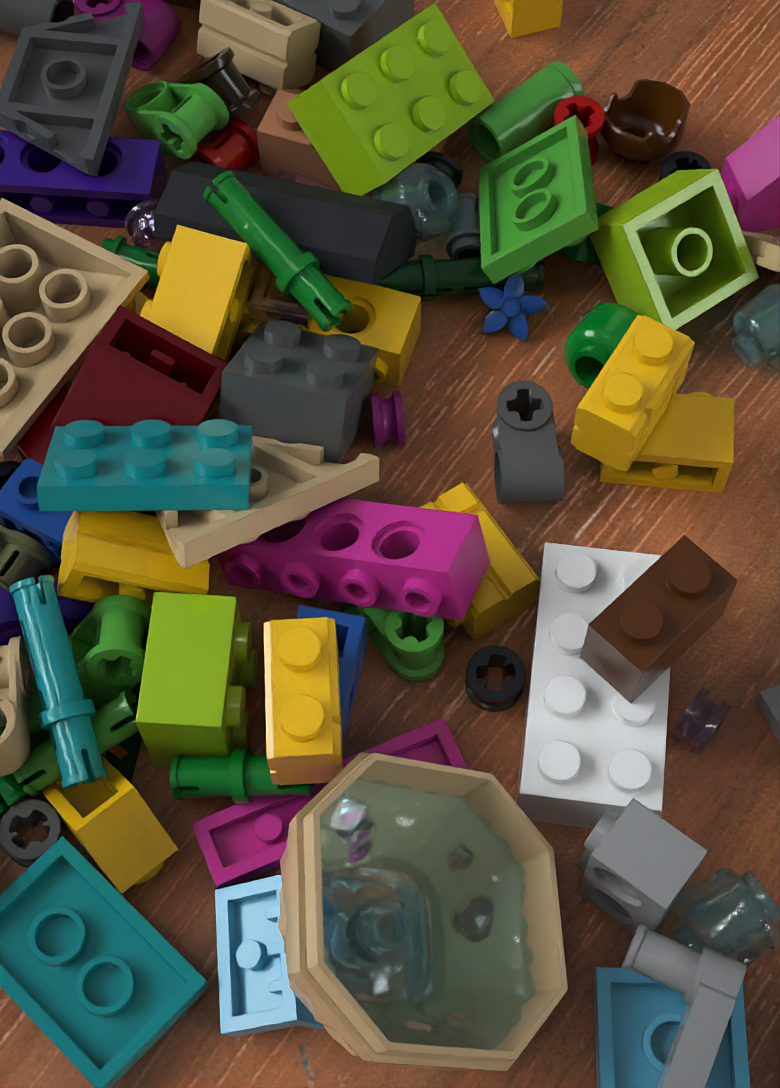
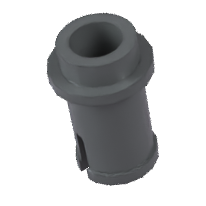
(465, 230)

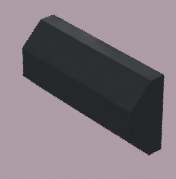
(345, 231)

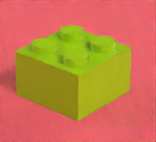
(674, 248)
(195, 678)

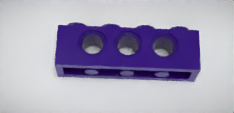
(62, 194)

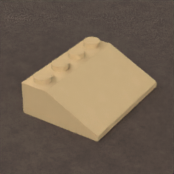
(52, 310)

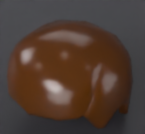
(645, 121)

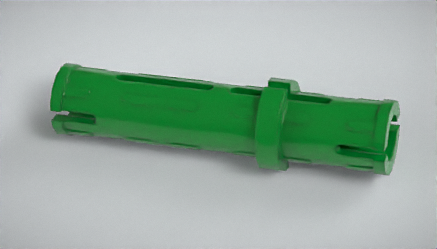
(295, 270)

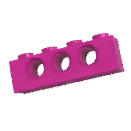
(369, 557)

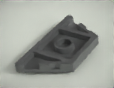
(70, 84)

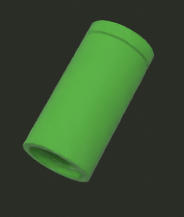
(522, 111)

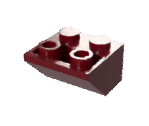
(141, 375)

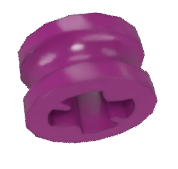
(387, 419)

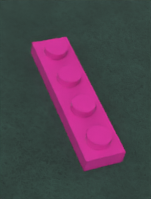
(254, 835)

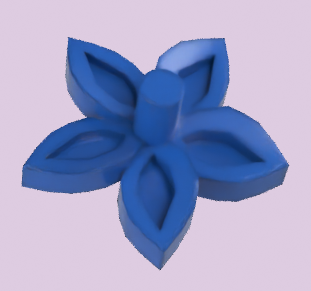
(510, 307)

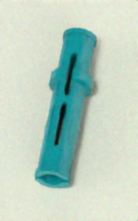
(58, 682)

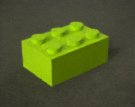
(391, 103)

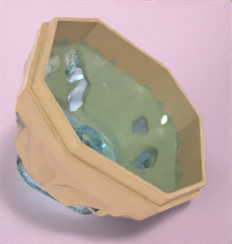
(421, 916)

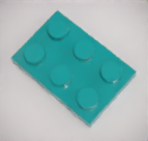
(147, 467)
(90, 966)

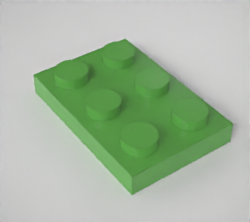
(536, 200)

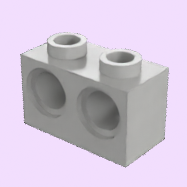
(636, 866)

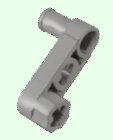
(708, 987)

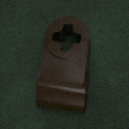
(225, 80)

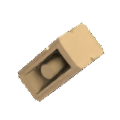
(267, 38)

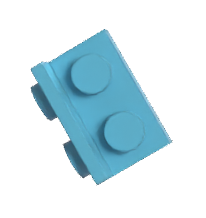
(252, 962)

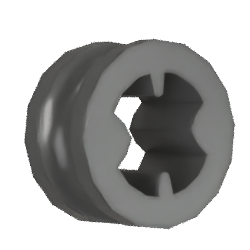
(29, 814)

